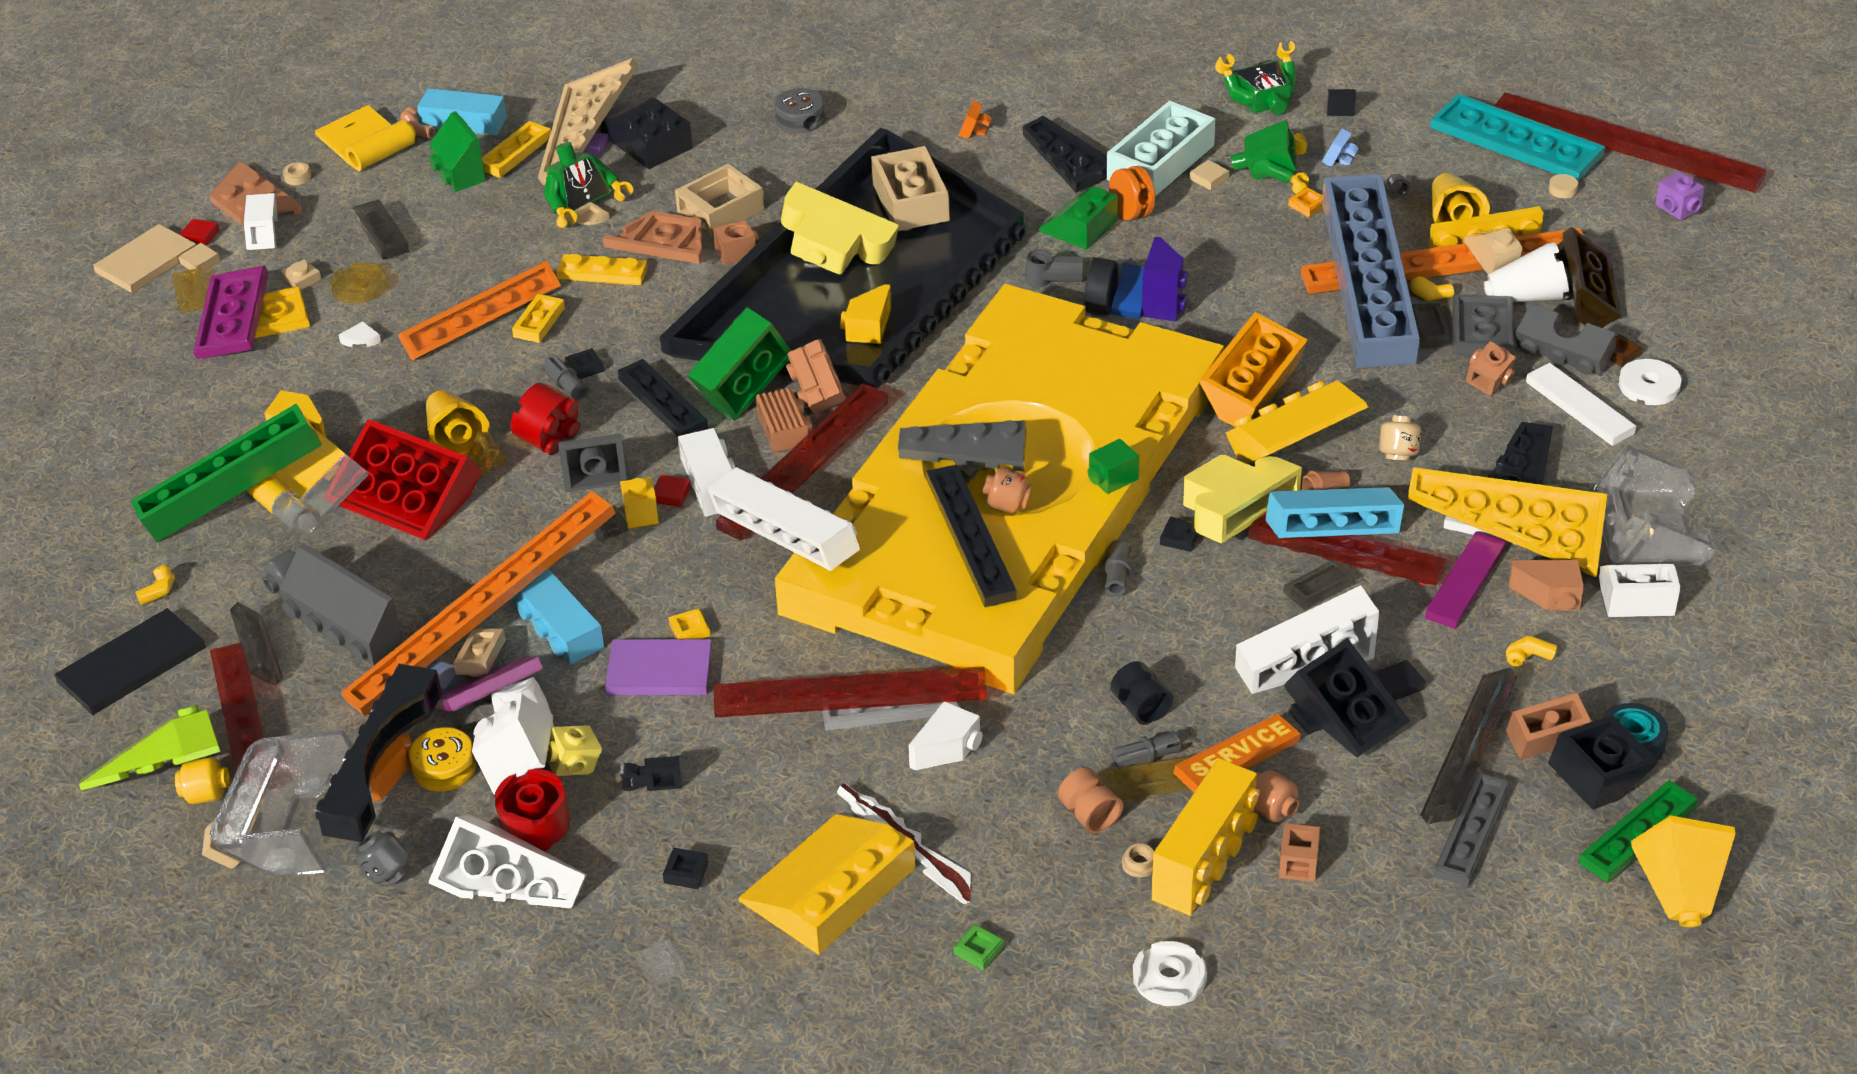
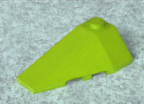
(176, 740)

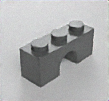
(1586, 352)

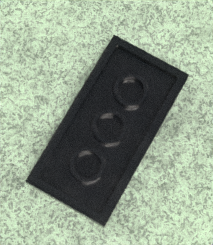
(129, 661)

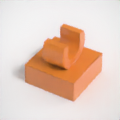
(973, 121)

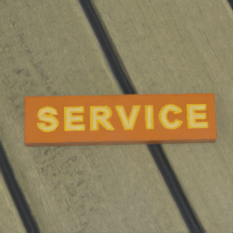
(1242, 749)

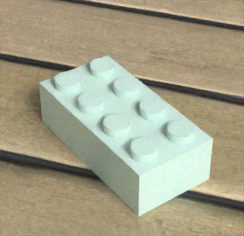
(1165, 144)

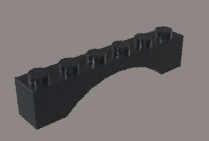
(406, 701)

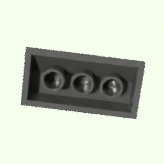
(340, 606)

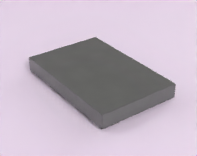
(1482, 320)

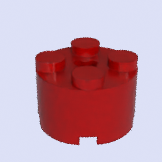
(545, 418)
(533, 807)

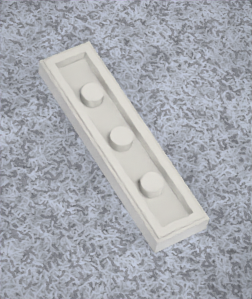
(1581, 404)

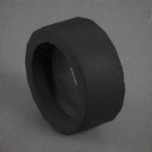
(1101, 286)

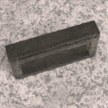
(1431, 325)
(1319, 584)

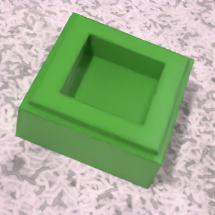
(979, 947)

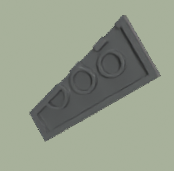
(977, 442)

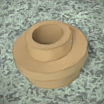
(1135, 854)

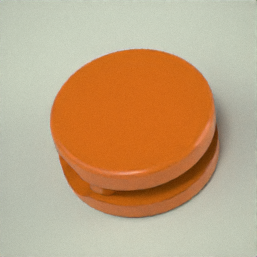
(1134, 192)

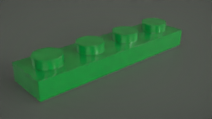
(1614, 850)

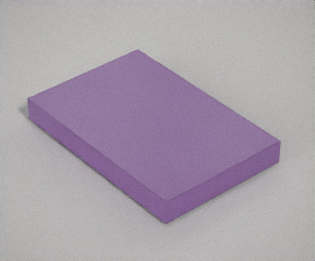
(659, 667)

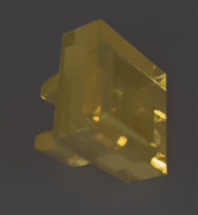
(486, 452)

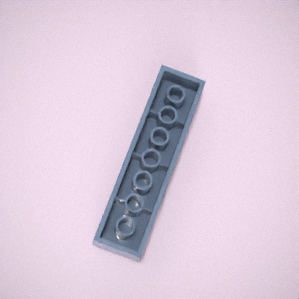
(1370, 271)

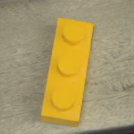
(515, 148)
(602, 269)

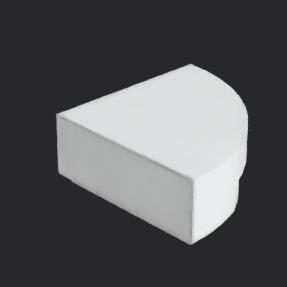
(360, 334)

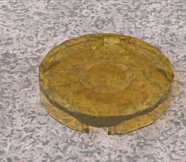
(359, 283)

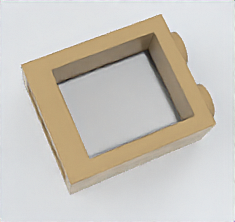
(693, 198)

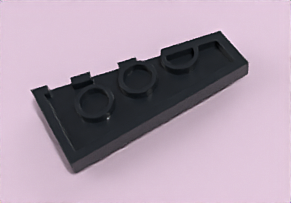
(1068, 155)
(1525, 455)

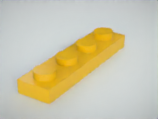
(1520, 223)

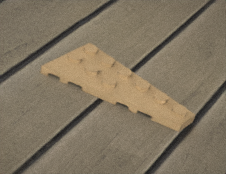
(583, 109)

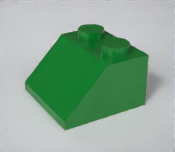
(457, 154)
(1083, 218)

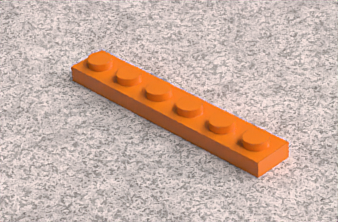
(478, 310)

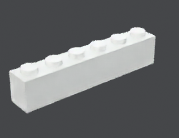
(784, 518)

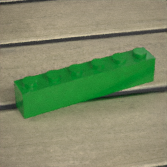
(226, 473)

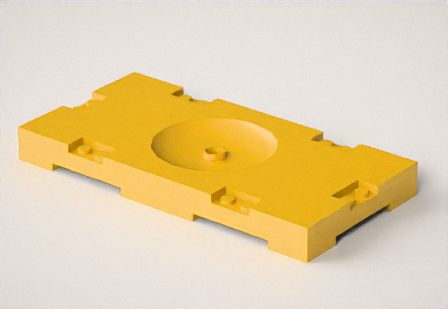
(1077, 391)

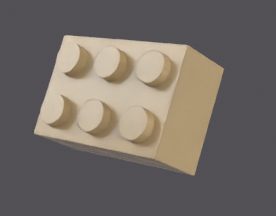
(910, 188)

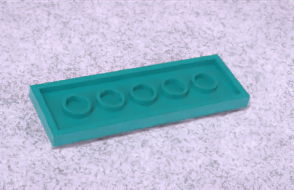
(1517, 137)

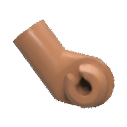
(410, 116)

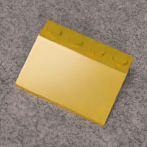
(832, 879)

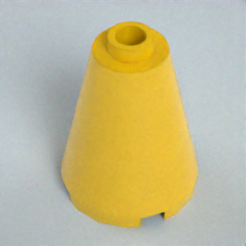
(1456, 199)
(453, 421)

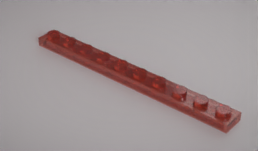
(1638, 144)

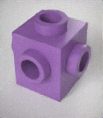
(1679, 195)

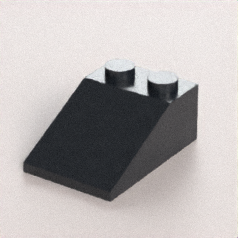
(1346, 699)

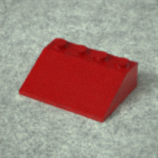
(409, 480)

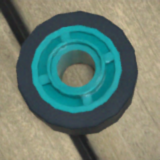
(1644, 724)

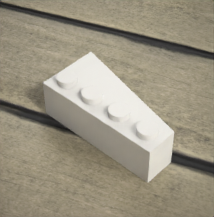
(1284, 649)

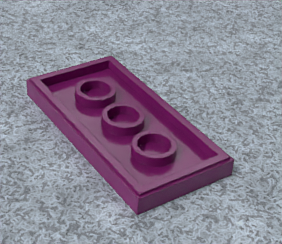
(231, 312)

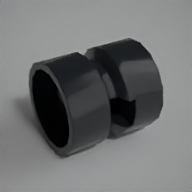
(1141, 692)

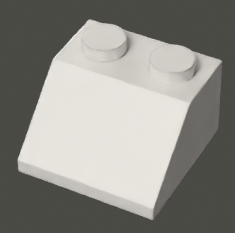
(512, 740)

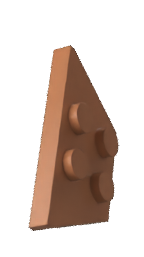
(243, 181)
(661, 236)

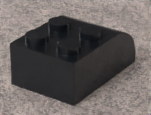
(649, 132)

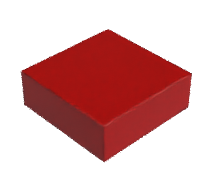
(200, 231)
(671, 490)

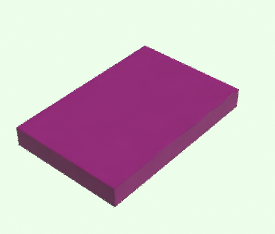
(488, 683)

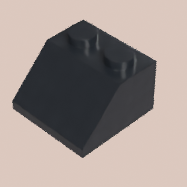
(1601, 761)

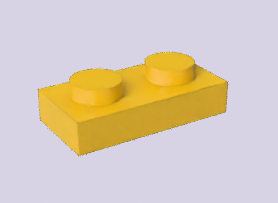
(538, 318)

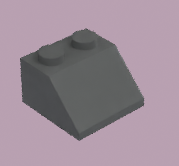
(592, 462)

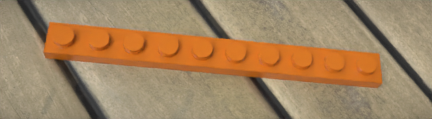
(1425, 262)
(483, 598)

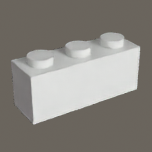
(705, 463)

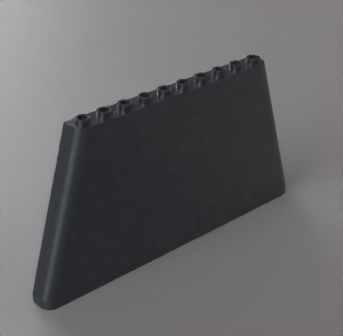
(926, 274)

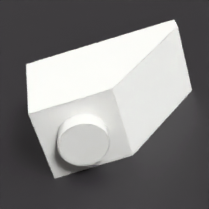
(945, 738)

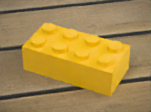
(1205, 837)

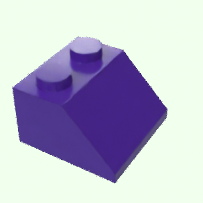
(1163, 282)

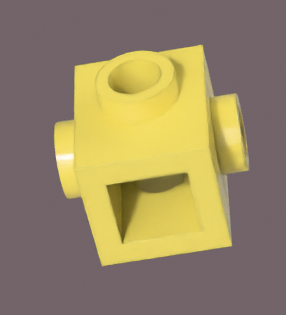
(573, 750)

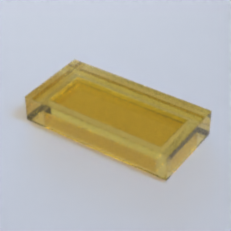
(189, 290)

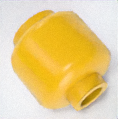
(202, 780)

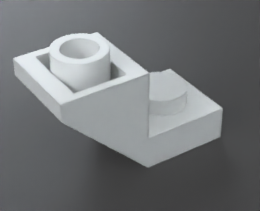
(259, 221)

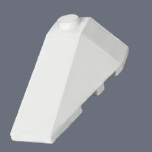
(502, 866)

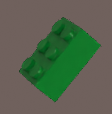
(740, 364)

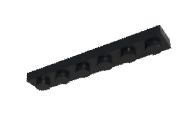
(971, 536)

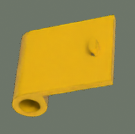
(366, 137)

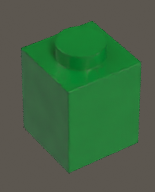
(1113, 466)

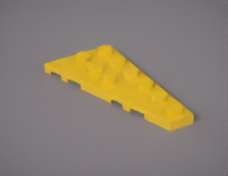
(1534, 516)

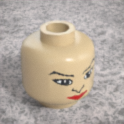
(1400, 438)

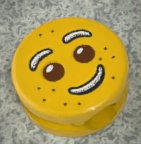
(442, 759)

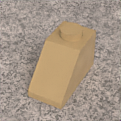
(1494, 248)

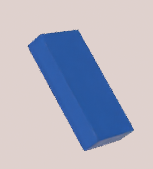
(1129, 292)

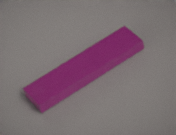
(1465, 580)

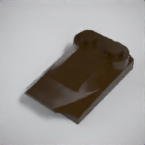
(1591, 279)

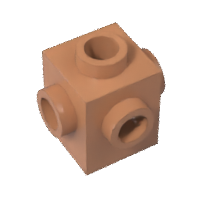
(1490, 368)

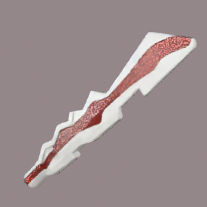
(939, 869)

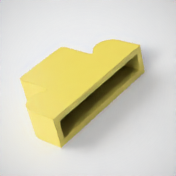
(833, 231)
(1234, 494)

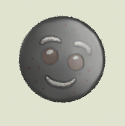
(799, 110)

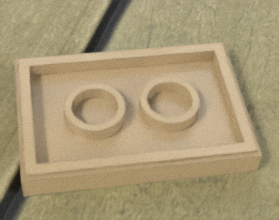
(143, 258)

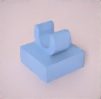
(1340, 148)

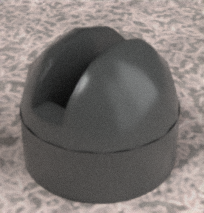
(1396, 189)

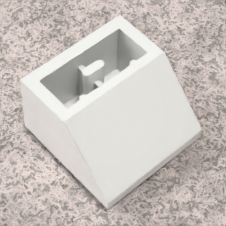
(1639, 589)

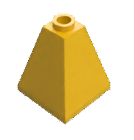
(1685, 865)

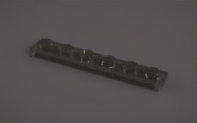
(1469, 746)

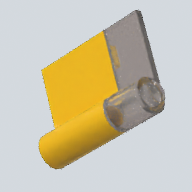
(309, 487)

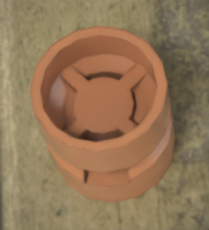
(1090, 800)

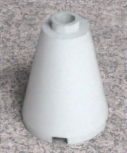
(1531, 277)

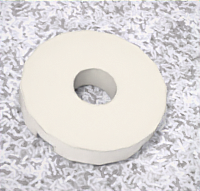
(1663, 391)
(1169, 990)

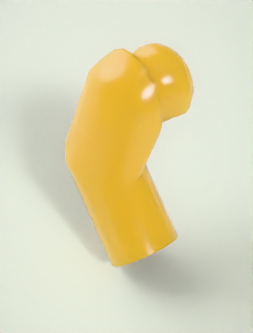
(1429, 291)
(159, 588)
(1527, 646)

